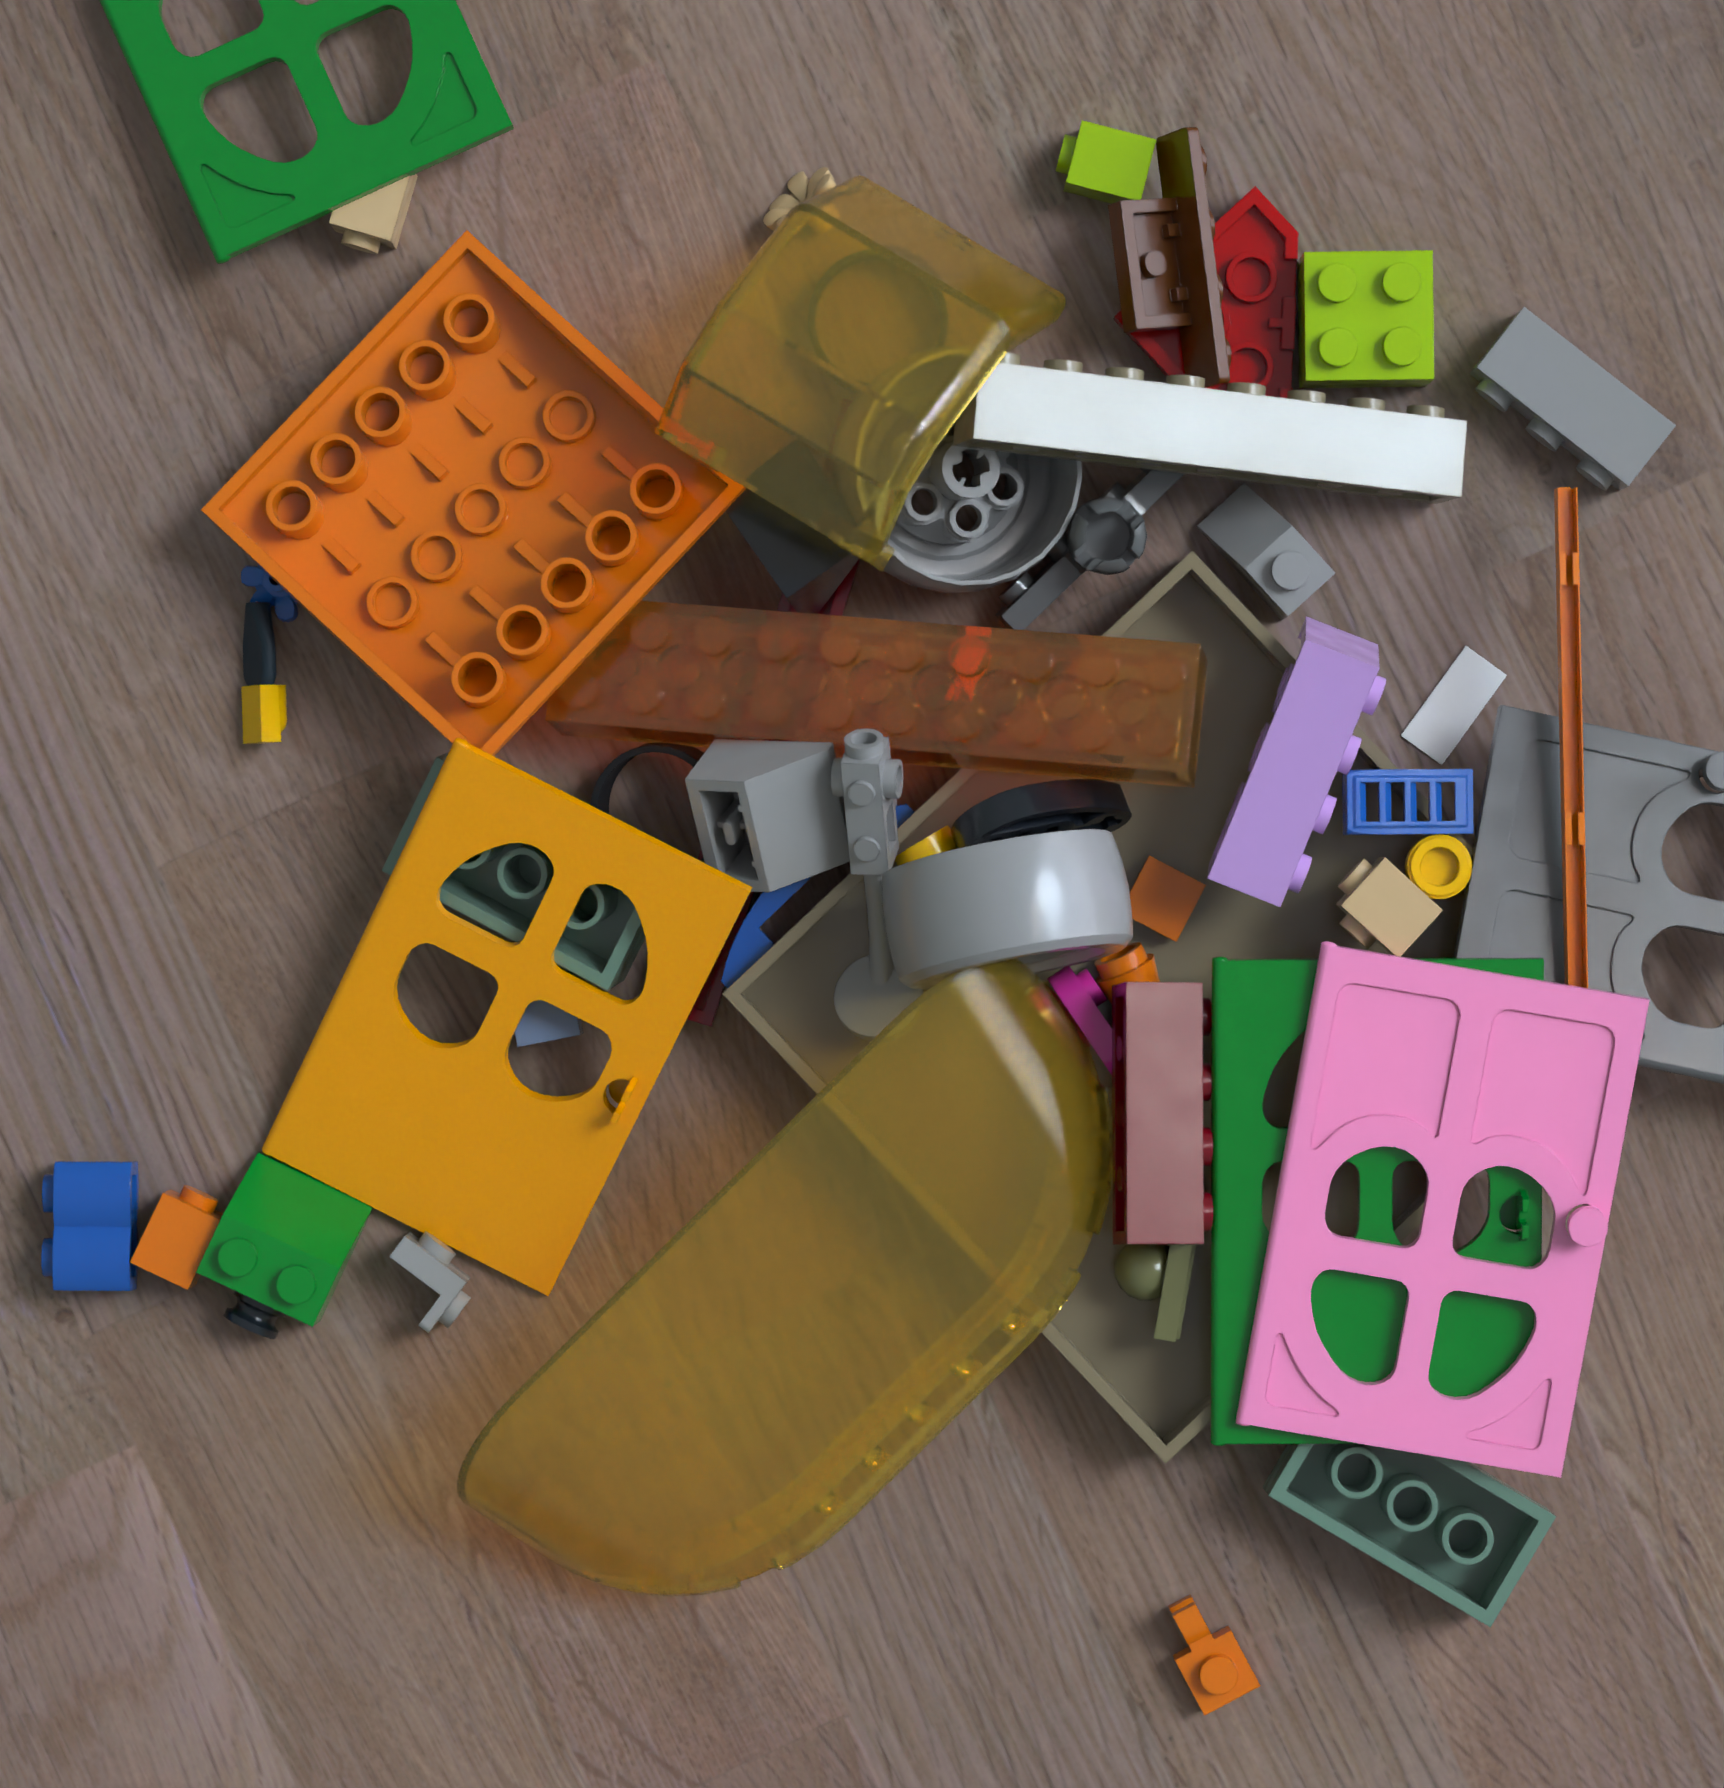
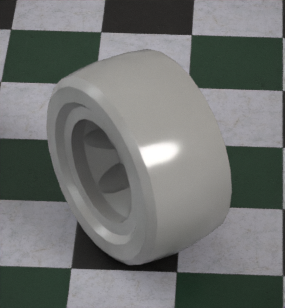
(1008, 533)
(1021, 897)

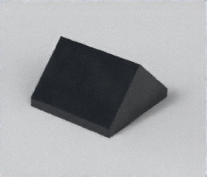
(793, 553)

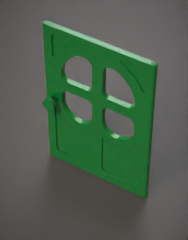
(252, 200)
(1359, 1317)

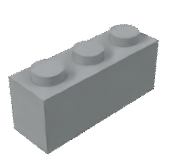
(1570, 401)

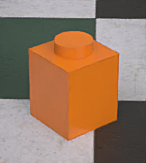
(178, 1236)

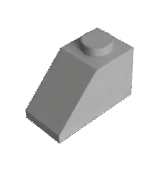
(1266, 551)

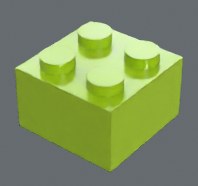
(1365, 319)

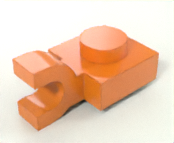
(1212, 1662)

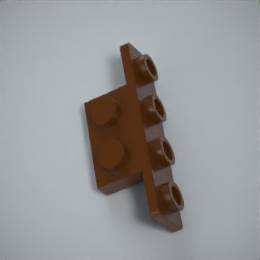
(1169, 259)

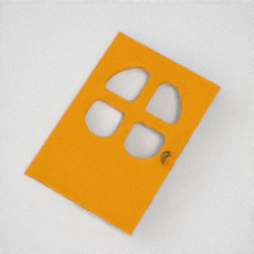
(448, 1127)

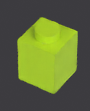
(1105, 163)

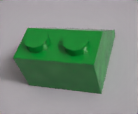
(285, 1239)

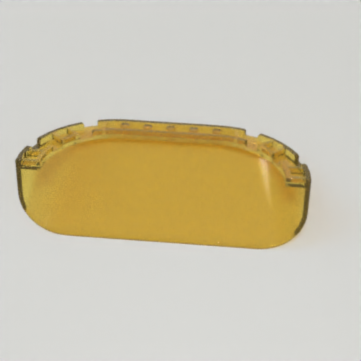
(819, 1305)

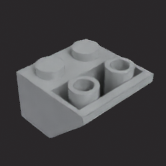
(768, 811)

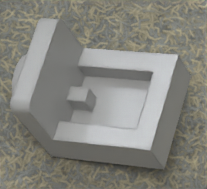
(431, 1263)

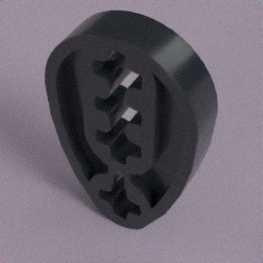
(1043, 809)

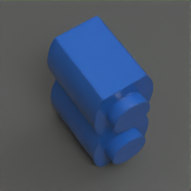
(93, 1225)

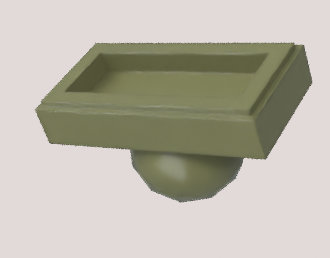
(1158, 1272)

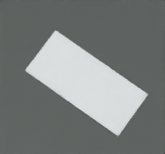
(1453, 705)

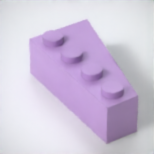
(1297, 763)

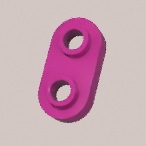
(1081, 998)

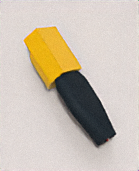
(262, 701)

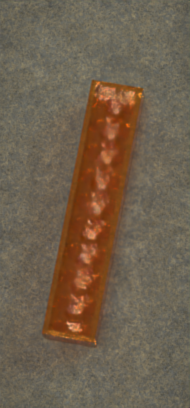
(930, 687)

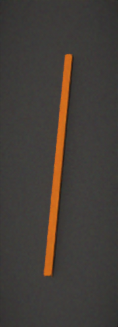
(1571, 736)

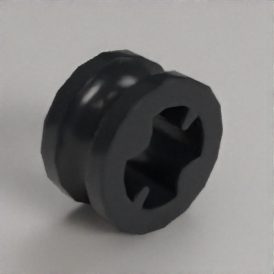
(254, 1316)

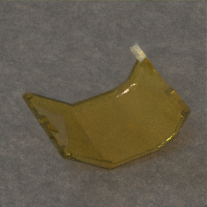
(849, 359)

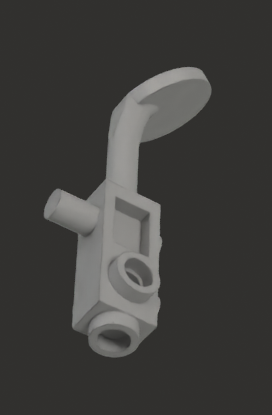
(871, 783)

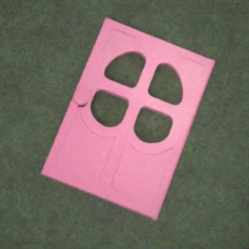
(1465, 1080)

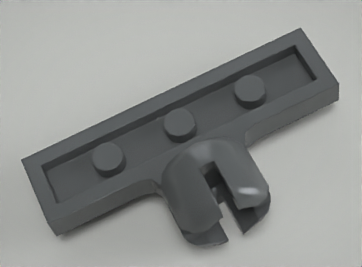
(1100, 539)

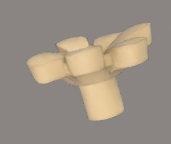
(802, 190)

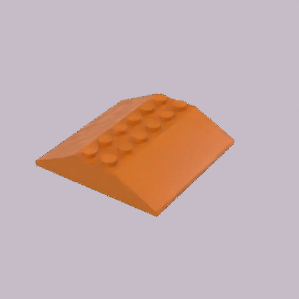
(471, 499)

